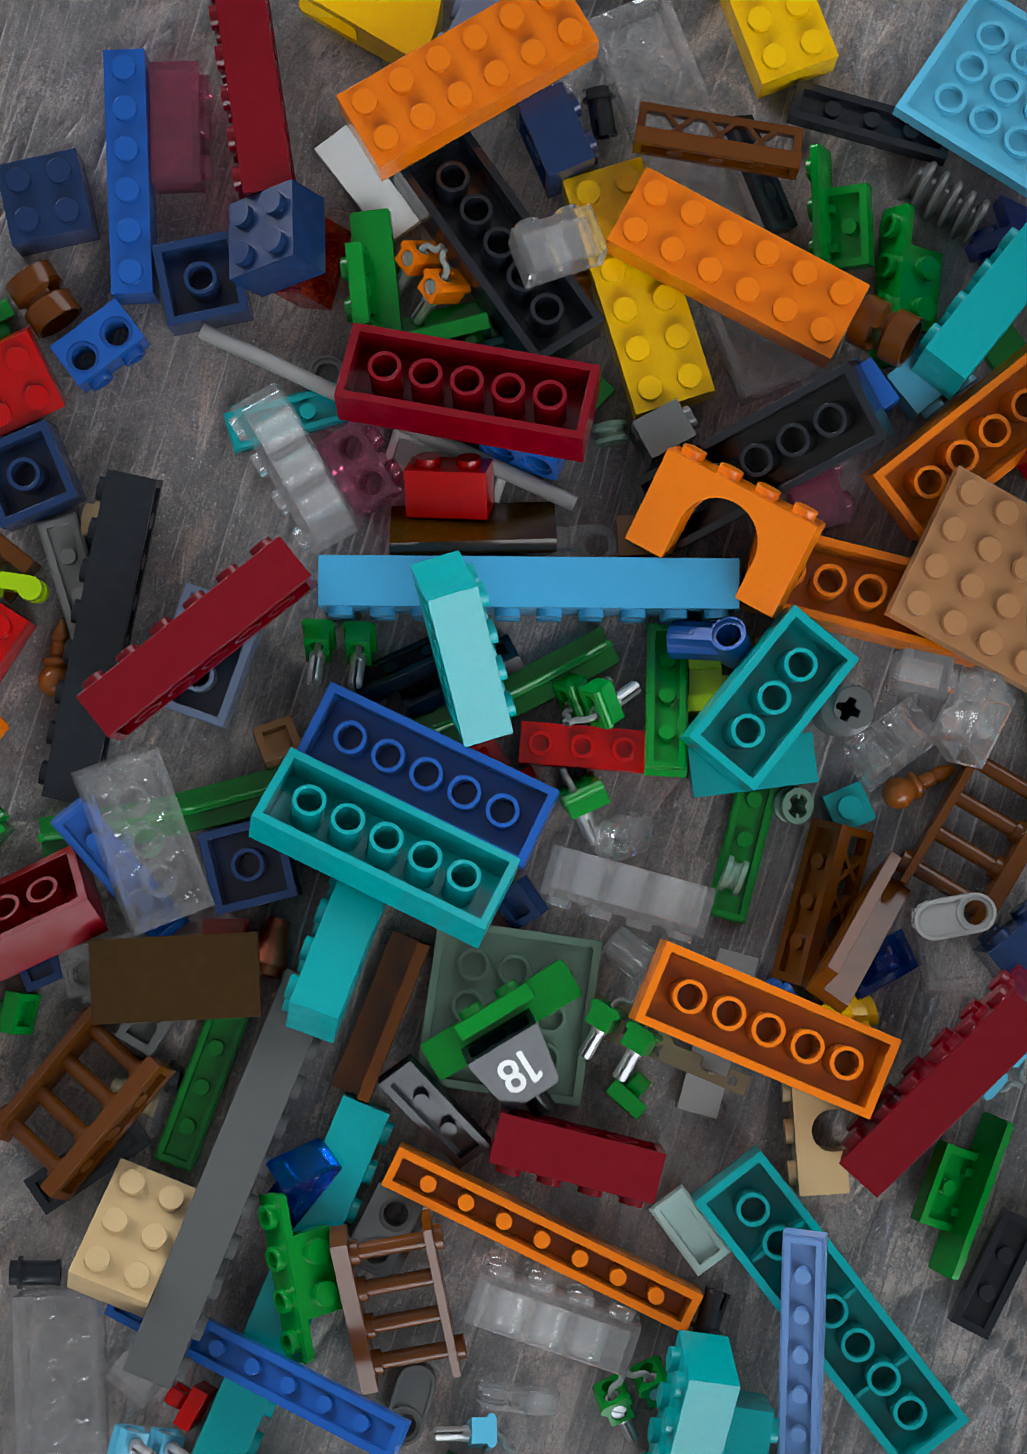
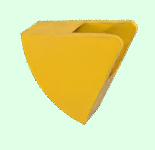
(380, 26)

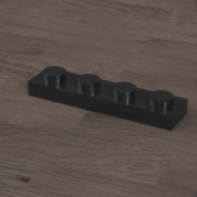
(860, 122)

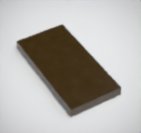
(509, 530)
(175, 978)

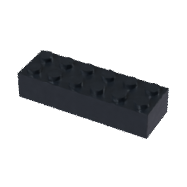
(472, 214)
(789, 442)

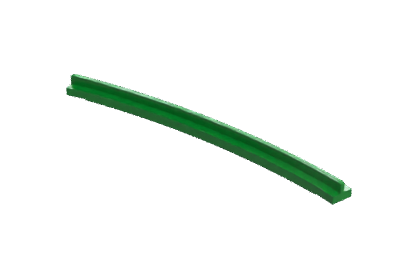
(239, 796)

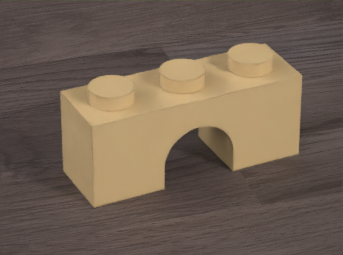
(814, 1167)

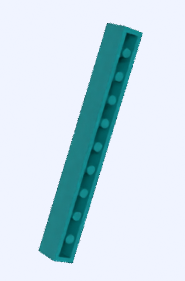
(352, 1140)

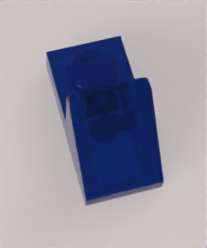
(985, 240)
(890, 963)
(303, 1176)

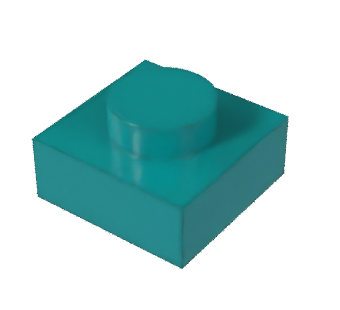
(849, 805)

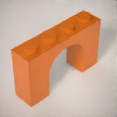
(783, 530)

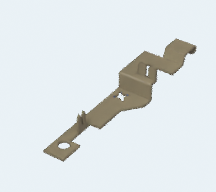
(682, 1058)

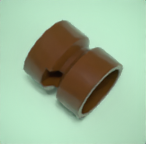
(40, 293)
(884, 330)

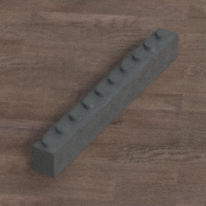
(222, 1200)

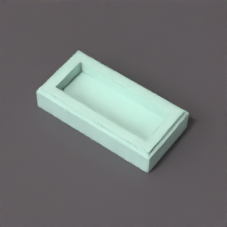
(689, 1229)

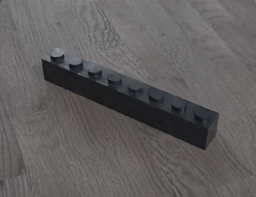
(102, 620)

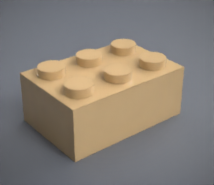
(130, 1238)

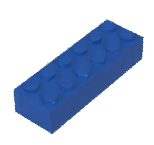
(429, 771)

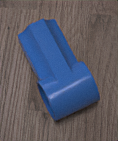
(707, 641)

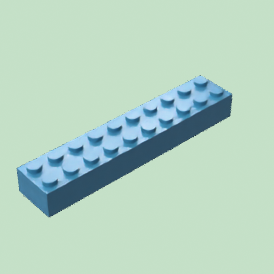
(541, 587)

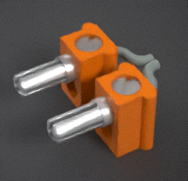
(438, 284)

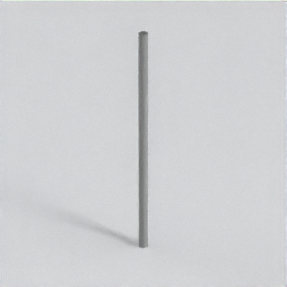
(327, 389)

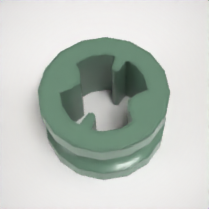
(610, 433)
(803, 805)
(733, 875)

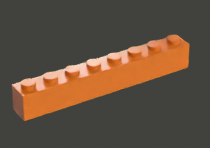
(543, 1237)

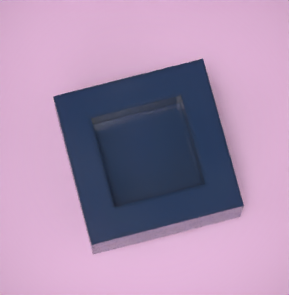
(522, 903)
(42, 974)

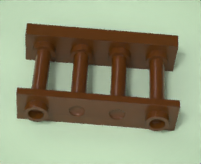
(1001, 870)
(117, 1108)
(365, 1326)

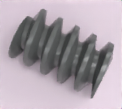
(945, 201)
(859, 711)

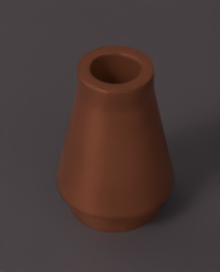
(274, 947)

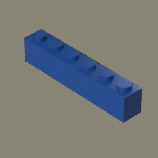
(129, 177)

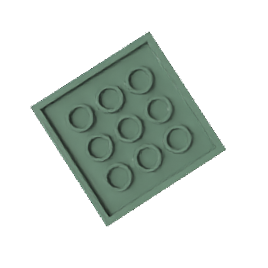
(471, 974)

